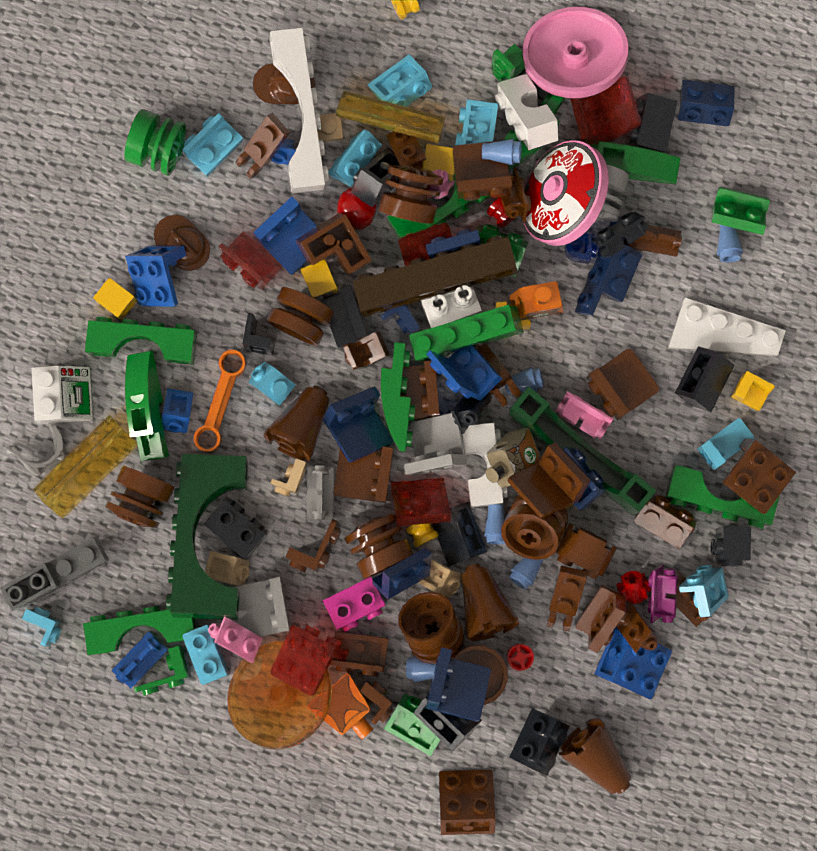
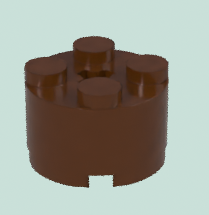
(585, 551)

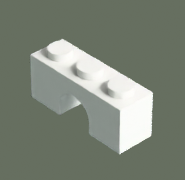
(532, 124)
(478, 441)

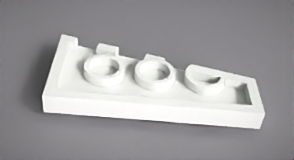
(723, 331)

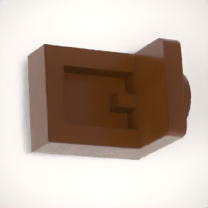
(366, 351)

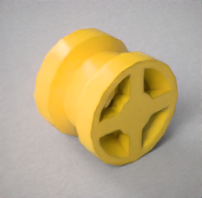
(405, 7)
(422, 534)

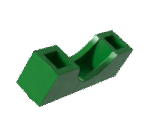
(454, 207)
(475, 329)
(107, 338)
(688, 487)
(105, 634)

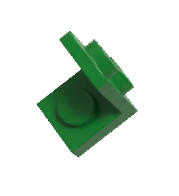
(507, 64)
(176, 662)

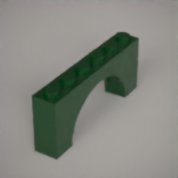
(201, 482)
(621, 485)

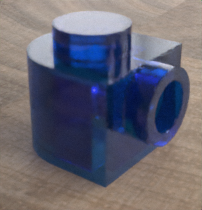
(581, 249)

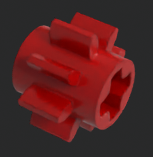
(634, 587)

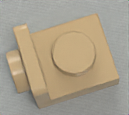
(330, 128)
(294, 474)
(227, 568)
(442, 579)

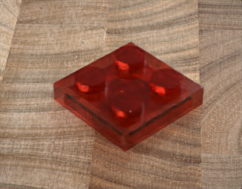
(420, 502)

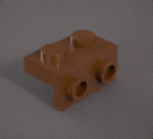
(601, 617)
(365, 653)
(376, 693)

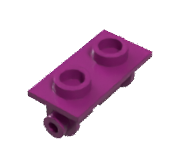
(659, 604)

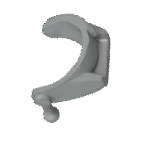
(54, 457)

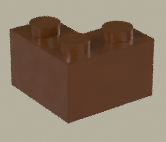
(337, 238)

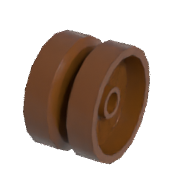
(300, 315)
(531, 535)
(488, 658)

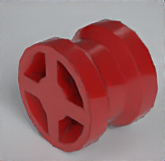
(497, 211)
(521, 660)

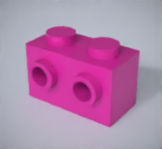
(354, 603)

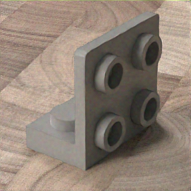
(436, 446)
(263, 607)

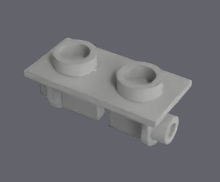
(320, 493)

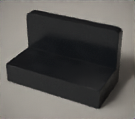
(346, 322)
(255, 343)
(461, 536)

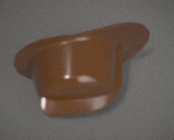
(273, 87)
(179, 231)

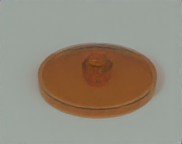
(270, 709)

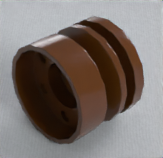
(411, 194)
(139, 497)
(378, 545)
(429, 624)

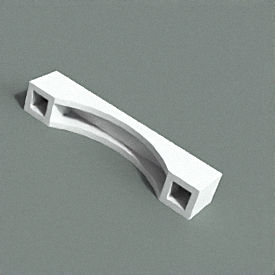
(290, 58)

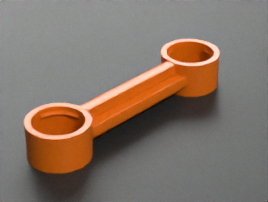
(220, 401)

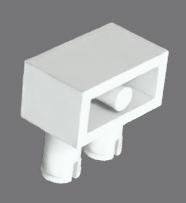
(451, 306)

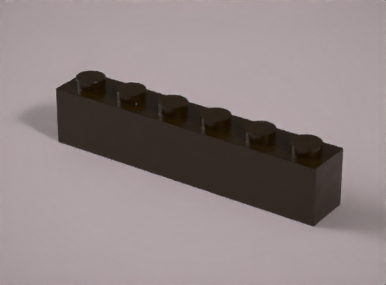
(434, 276)

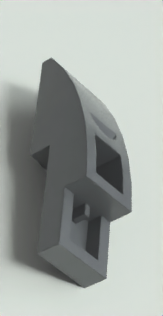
(54, 574)

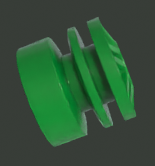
(151, 141)

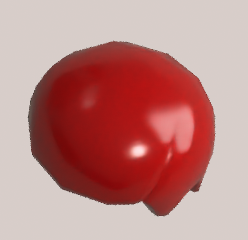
(357, 211)

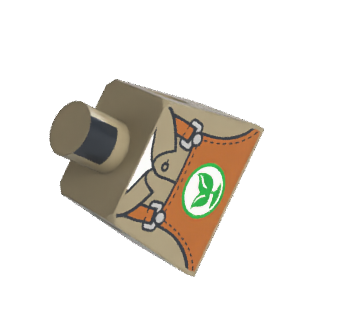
(511, 455)

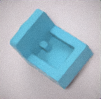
(271, 382)
(41, 618)

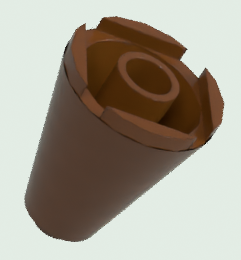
(300, 424)
(485, 605)
(597, 756)

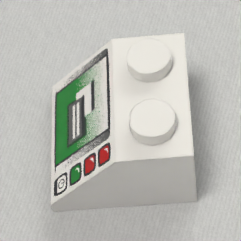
(62, 394)

